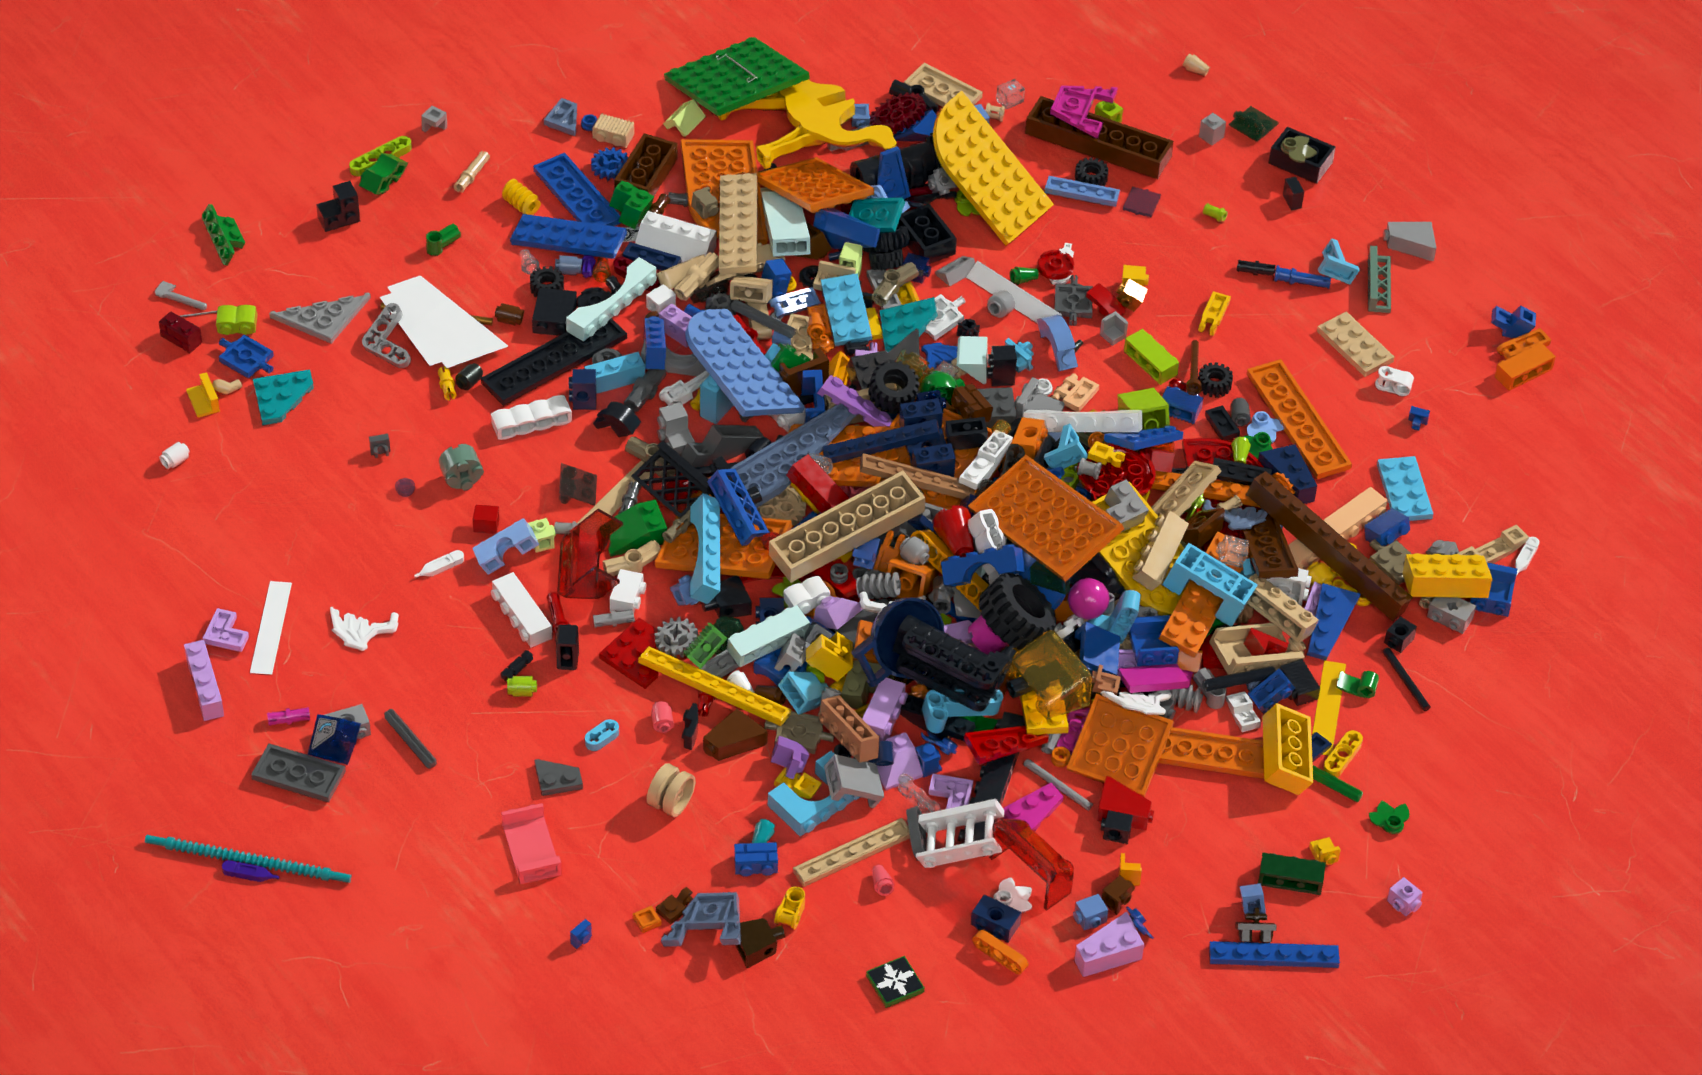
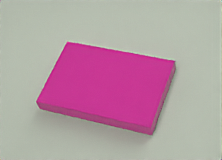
(1153, 678)

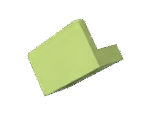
(685, 117)

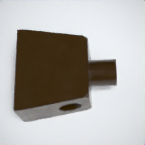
(758, 941)

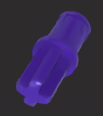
(588, 263)

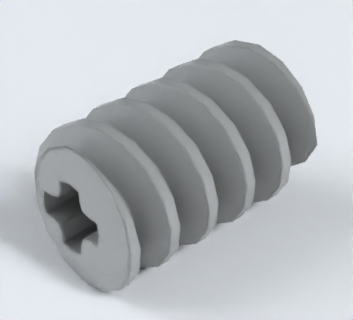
(879, 586)
(1187, 697)

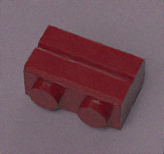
(180, 332)

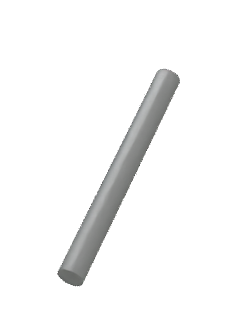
(1058, 784)

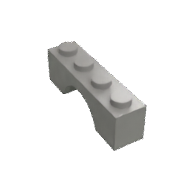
(679, 363)

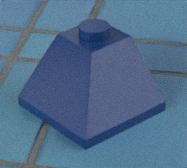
(918, 131)

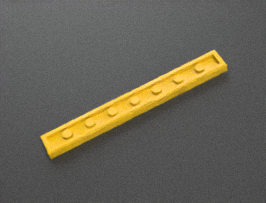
(714, 686)

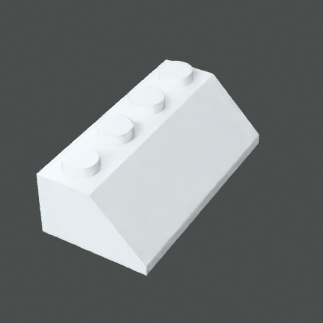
(675, 236)

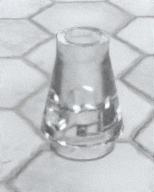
(528, 262)

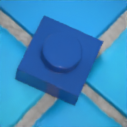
(581, 934)

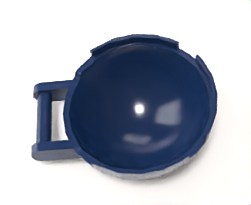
(884, 635)

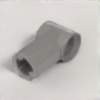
(1215, 698)

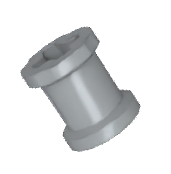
(1089, 468)

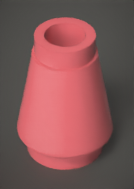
(882, 881)

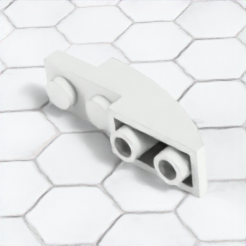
(987, 460)

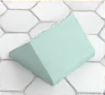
(973, 356)

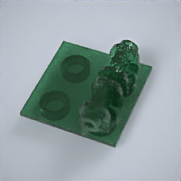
(1253, 123)

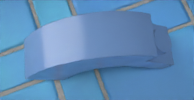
(1061, 340)

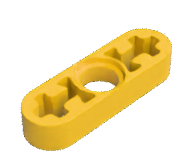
(1343, 745)

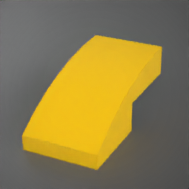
(803, 786)

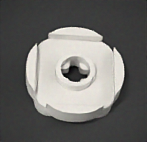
(1069, 625)

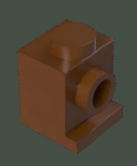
(1117, 894)

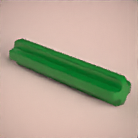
(1337, 784)

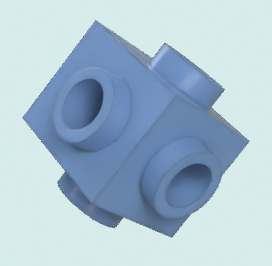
(681, 591)

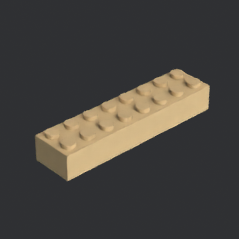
(846, 526)

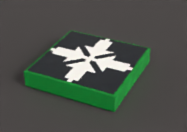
(895, 981)

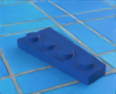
(1144, 438)
(1333, 612)

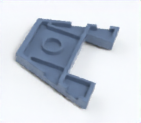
(709, 912)

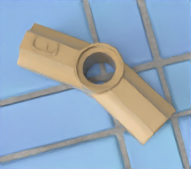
(633, 560)

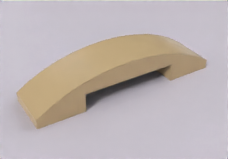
(1501, 547)

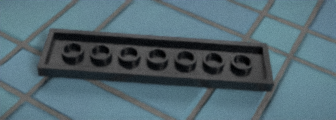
(548, 362)

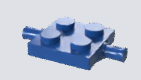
(246, 356)

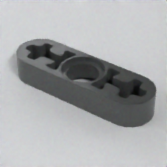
(916, 831)

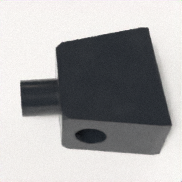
(731, 600)

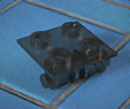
(577, 485)

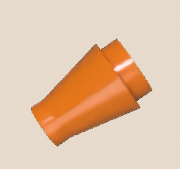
(815, 326)

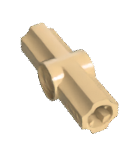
(697, 276)

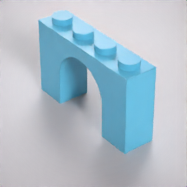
(804, 814)

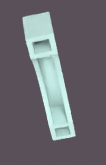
(588, 319)

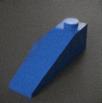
(843, 228)

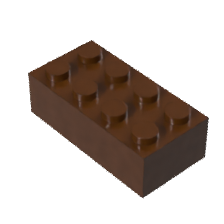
(648, 163)

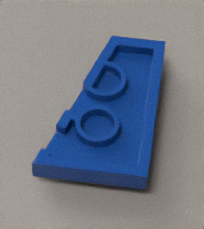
(892, 174)

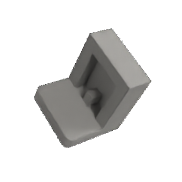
(1443, 548)

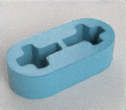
(604, 737)

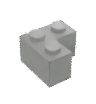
(674, 427)
(1125, 505)

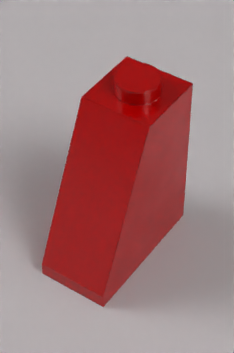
(1124, 800)

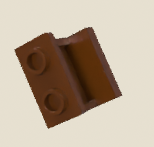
(793, 376)

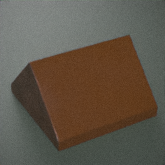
(1204, 526)

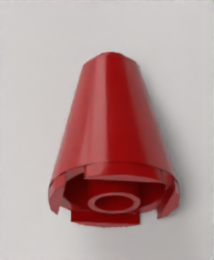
(953, 530)

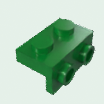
(788, 357)

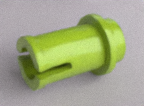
(1219, 214)

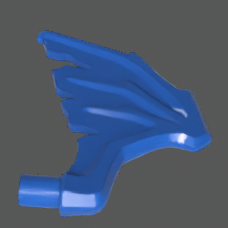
(938, 352)

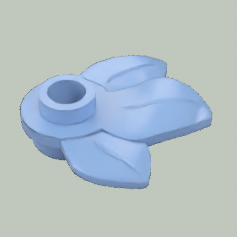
(1263, 423)

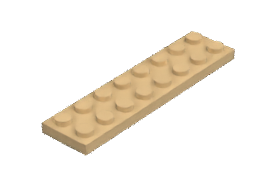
(738, 223)

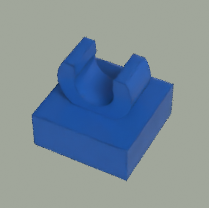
(1418, 416)

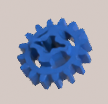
(608, 163)

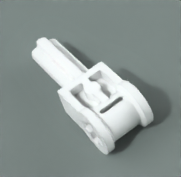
(682, 392)

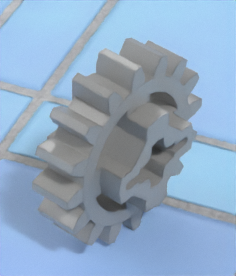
(675, 636)

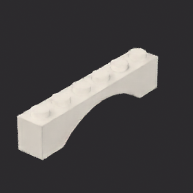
(1089, 421)

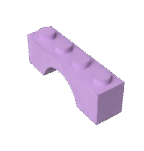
(204, 680)

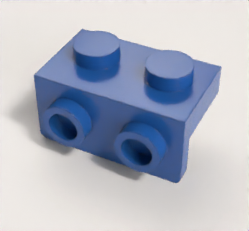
(1271, 691)

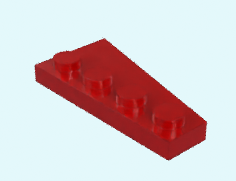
(998, 743)

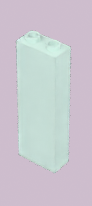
(785, 225)

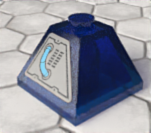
(333, 739)

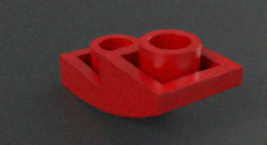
(1105, 300)

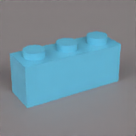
(618, 372)

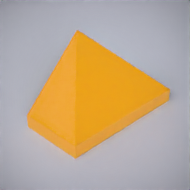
(837, 367)

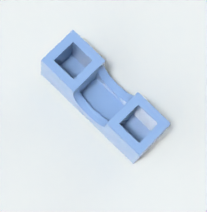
(491, 551)

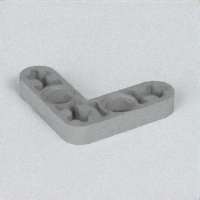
(381, 342)

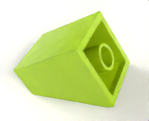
(1153, 406)

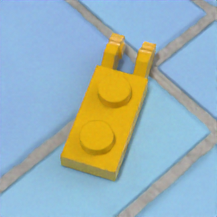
(1214, 311)

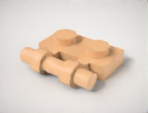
(1079, 395)

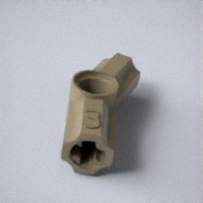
(892, 281)
(644, 451)

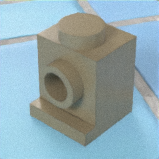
(704, 203)

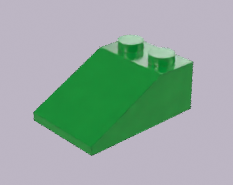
(640, 525)

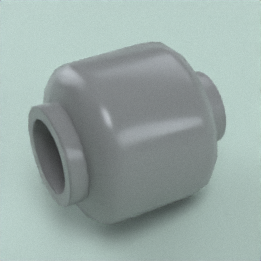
(1001, 304)
(914, 550)

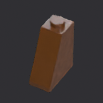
(734, 736)

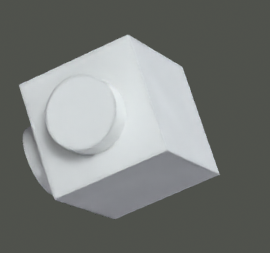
(660, 298)

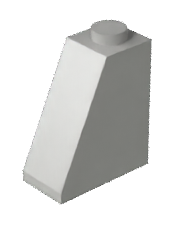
(1411, 238)

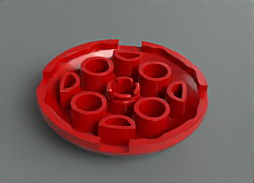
(1135, 468)

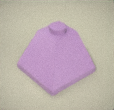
(836, 611)
(905, 762)

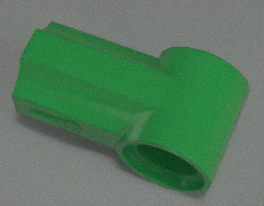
(438, 239)

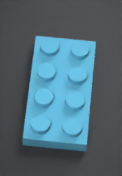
(846, 309)
(1405, 487)

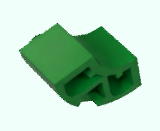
(382, 173)

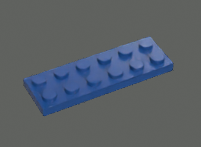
(576, 191)
(568, 236)

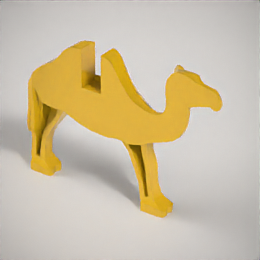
(818, 116)

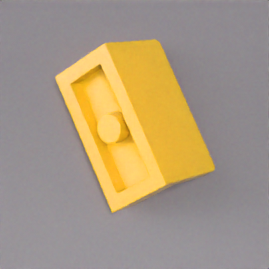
(203, 397)

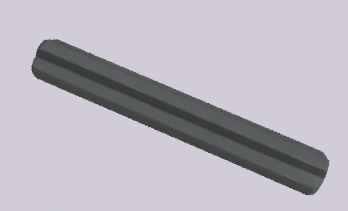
(763, 318)
(410, 738)

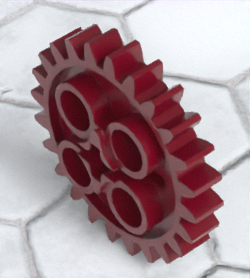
(899, 112)

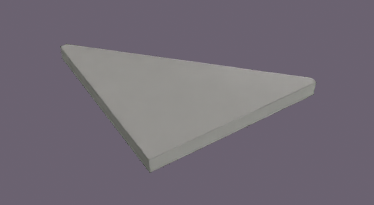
(323, 318)

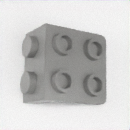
(1032, 400)

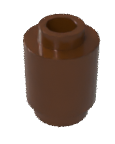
(509, 314)

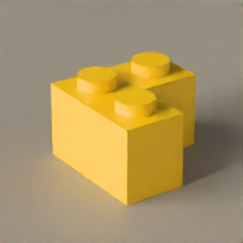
(831, 655)

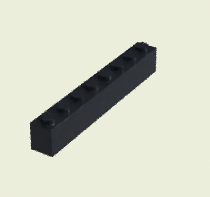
(994, 777)

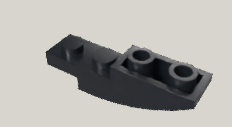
(954, 727)

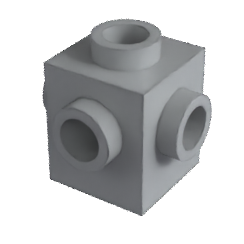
(940, 182)

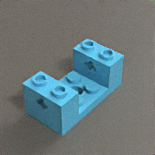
(1228, 584)

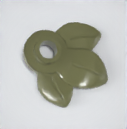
(1298, 148)

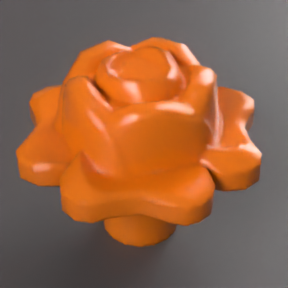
(824, 343)
(919, 691)

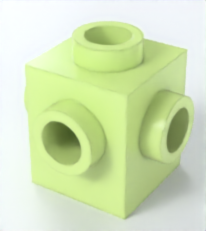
(544, 533)

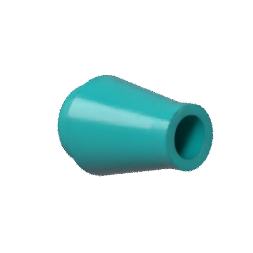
(763, 831)

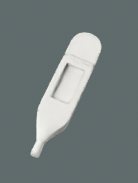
(1526, 554)
(442, 564)

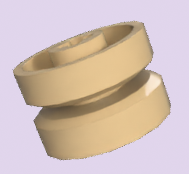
(671, 790)

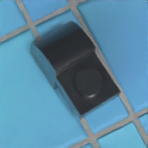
(619, 417)

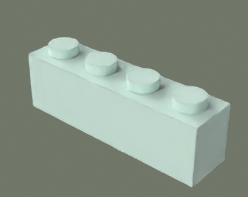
(767, 635)

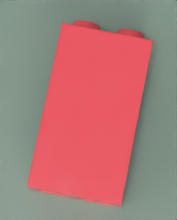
(530, 843)

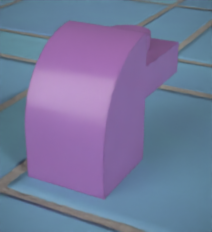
(790, 755)

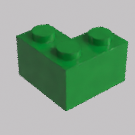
(631, 202)

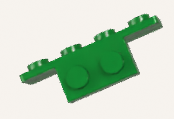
(223, 233)

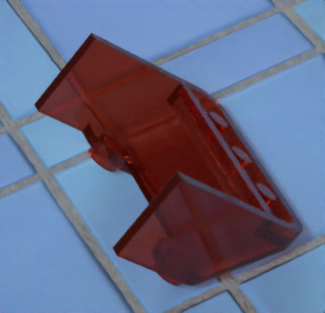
(580, 555)
(1038, 855)

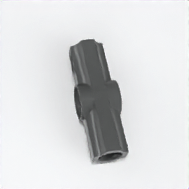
(644, 389)
(941, 595)

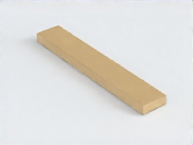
(852, 852)

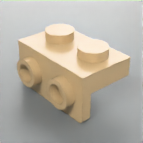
(830, 270)

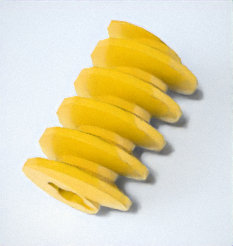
(520, 197)

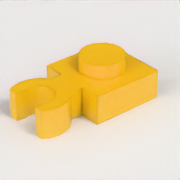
(1104, 453)

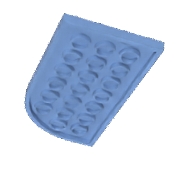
(739, 365)

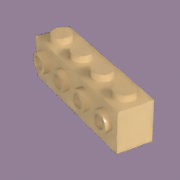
(1160, 550)
(1282, 610)

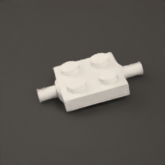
(947, 317)

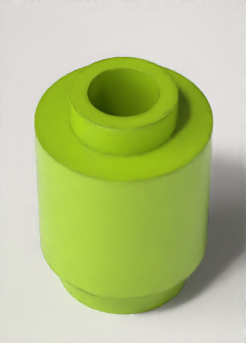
(521, 686)

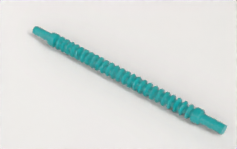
(171, 843)

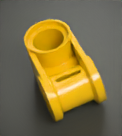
(789, 910)

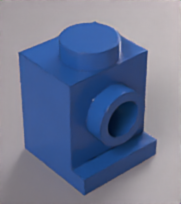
(928, 759)

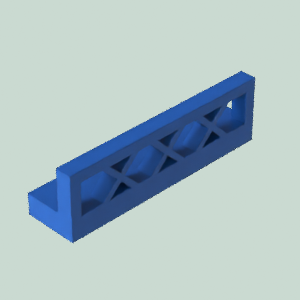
(734, 505)

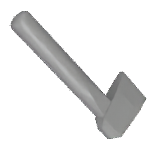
(165, 290)

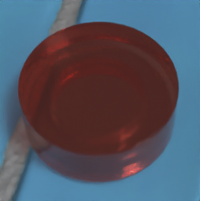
(766, 538)

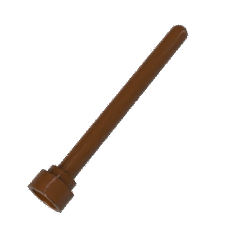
(1193, 385)

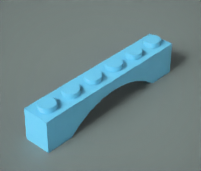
(706, 575)

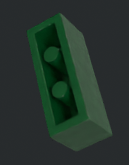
(1291, 873)

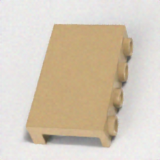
(1235, 657)

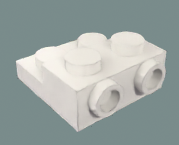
(1294, 586)

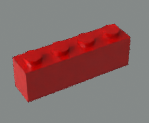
(816, 484)

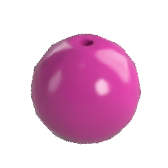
(1088, 598)

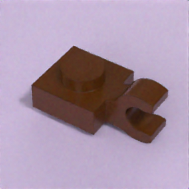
(673, 907)

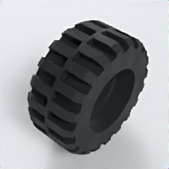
(1016, 610)

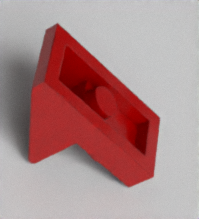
(1263, 644)

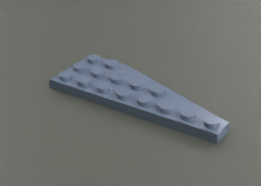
(770, 465)

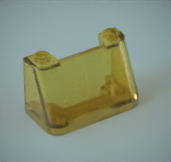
(1053, 674)

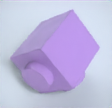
(1405, 897)

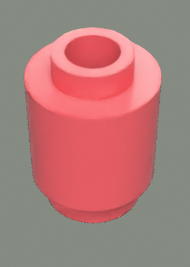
(662, 717)

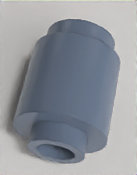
(568, 265)

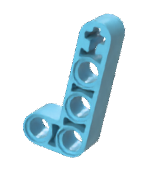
(1122, 615)
(940, 707)

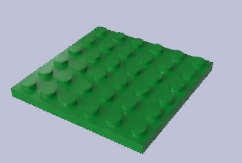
(724, 85)

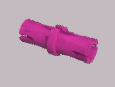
(288, 716)

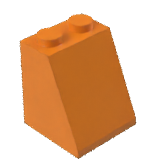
(914, 578)

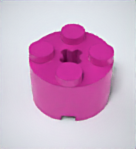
(984, 637)

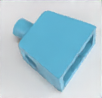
(802, 690)

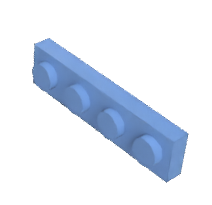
(1082, 191)

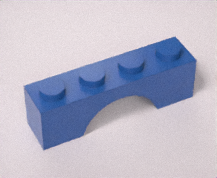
(654, 343)
(959, 571)

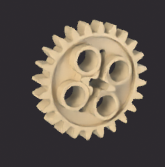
(784, 507)

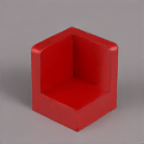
(486, 519)

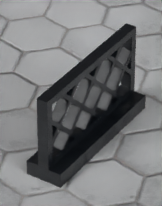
(682, 467)

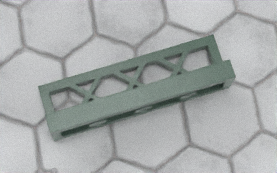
(1375, 283)

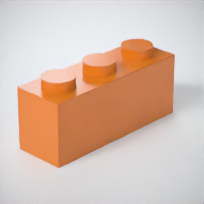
(1525, 366)

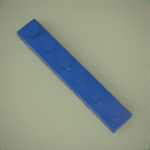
(1274, 954)

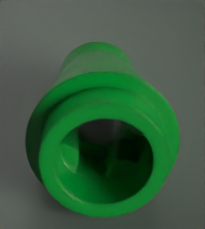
(1021, 275)

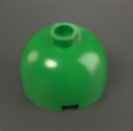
(939, 381)

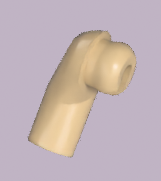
(226, 387)

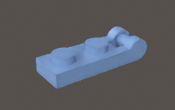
(794, 302)

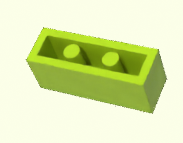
(1151, 356)

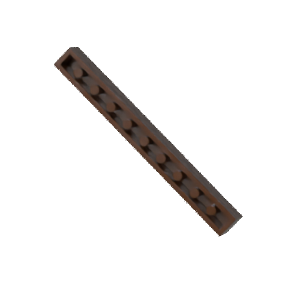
(1329, 546)

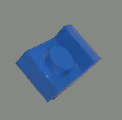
(1514, 324)
(867, 553)

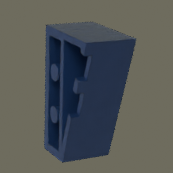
(1289, 462)

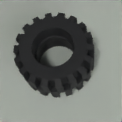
(897, 374)

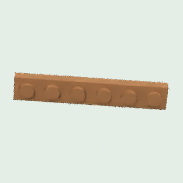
(920, 477)

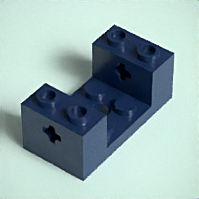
(938, 456)

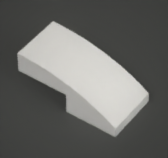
(1243, 712)

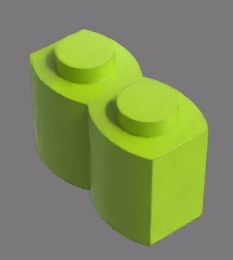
(236, 319)

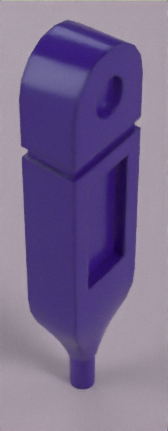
(247, 871)

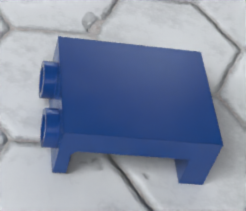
(811, 384)
(1500, 592)
(1146, 645)
(1098, 648)

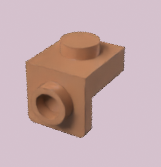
(1105, 681)

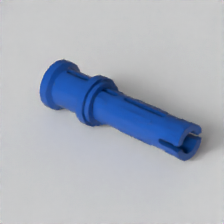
(1293, 276)

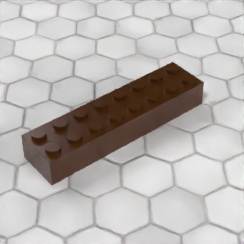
(1115, 143)

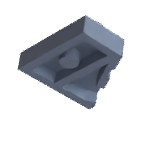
(563, 117)

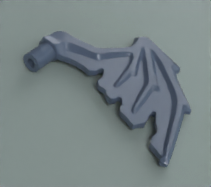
(1238, 518)

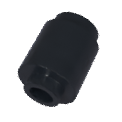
(757, 445)

